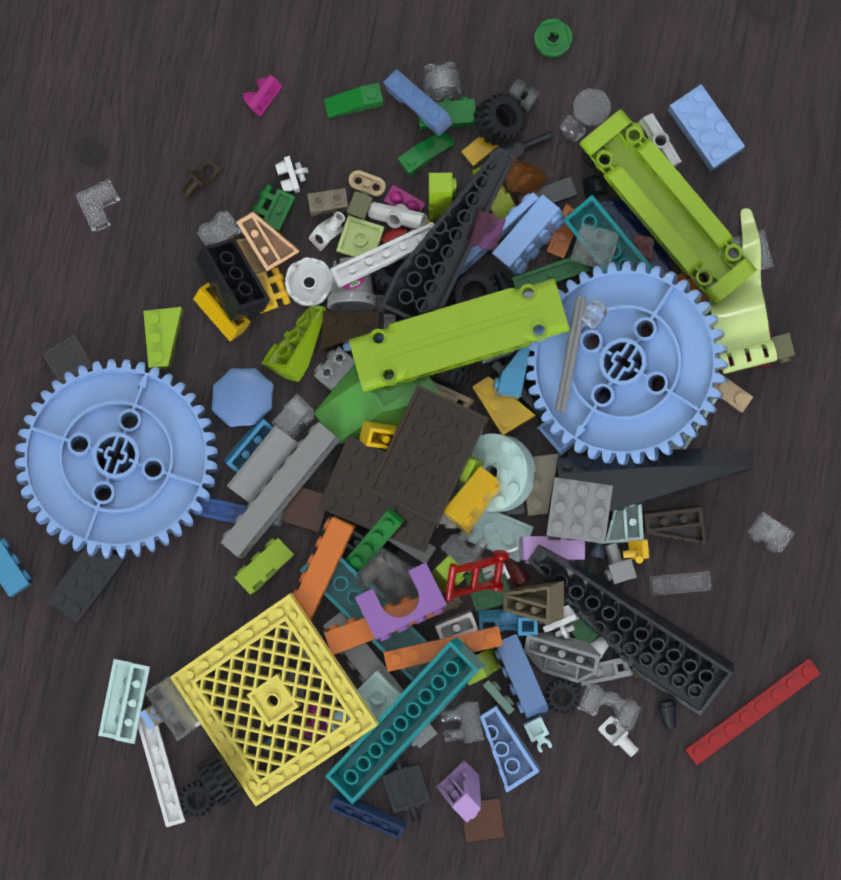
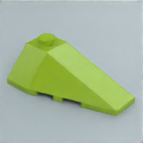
(295, 351)

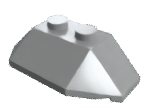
(562, 658)

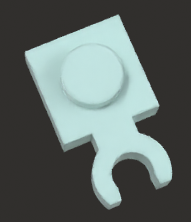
(536, 731)

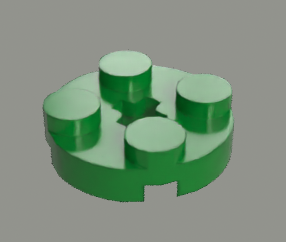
(559, 29)

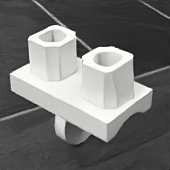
(286, 167)
(569, 616)

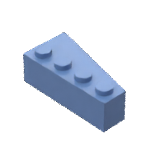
(522, 678)

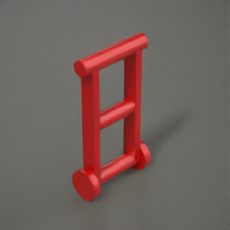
(494, 585)

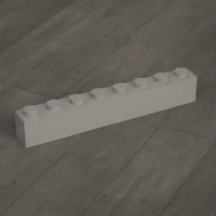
(280, 490)
(366, 662)

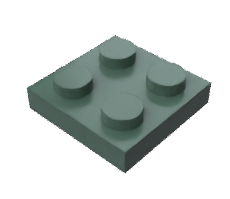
(504, 701)

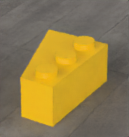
(503, 411)
(472, 500)

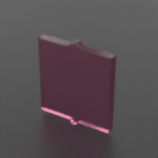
(487, 230)

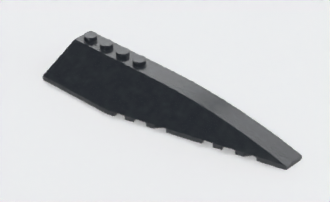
(640, 636)

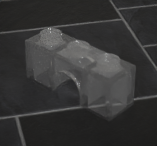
(625, 710)

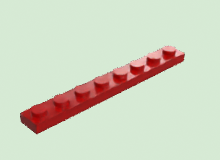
(752, 711)

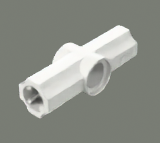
(653, 131)
(397, 215)

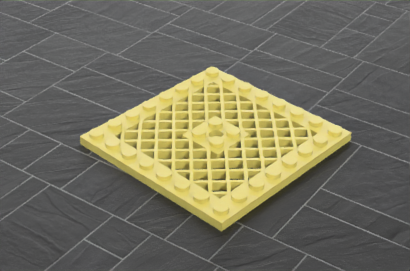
(330, 671)

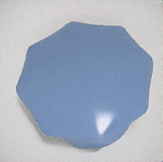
(242, 397)

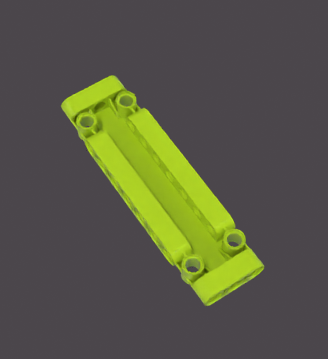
(668, 206)
(459, 335)

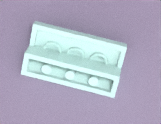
(124, 701)

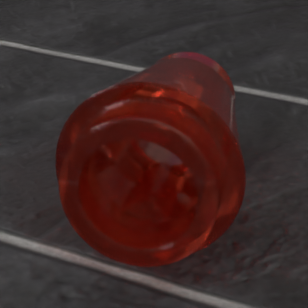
(517, 574)

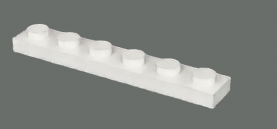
(378, 257)
(161, 774)

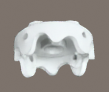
(306, 269)

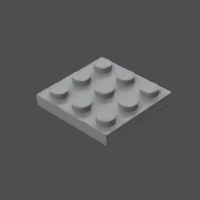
(579, 510)

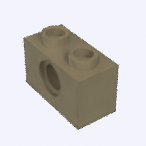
(327, 202)

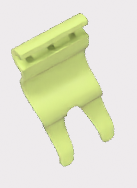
(744, 312)

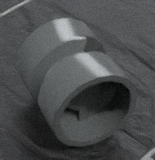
(517, 91)

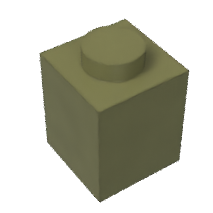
(360, 205)
(783, 347)

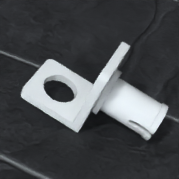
(328, 230)
(492, 567)
(619, 738)

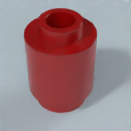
(393, 234)

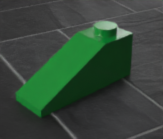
(354, 100)
(424, 153)

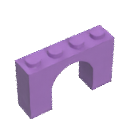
(429, 601)

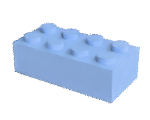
(706, 128)
(529, 235)

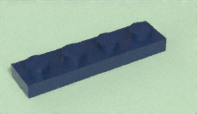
(368, 816)

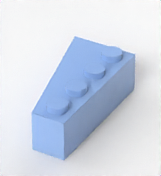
(509, 750)

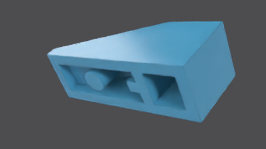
(511, 379)

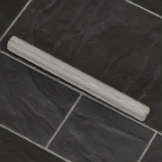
(570, 355)

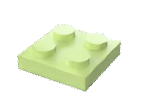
(359, 237)

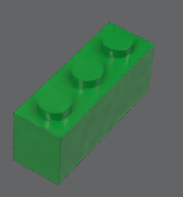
(459, 111)

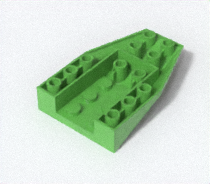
(350, 406)

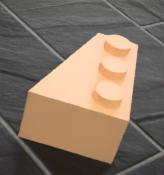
(266, 241)

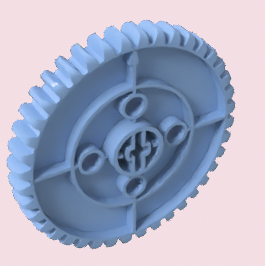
(678, 350)
(140, 505)

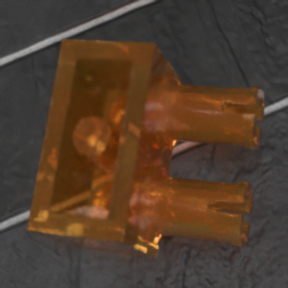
(524, 177)

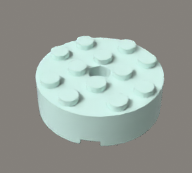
(513, 466)

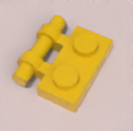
(282, 294)

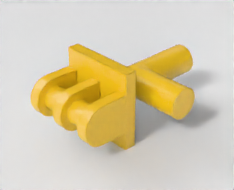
(637, 550)

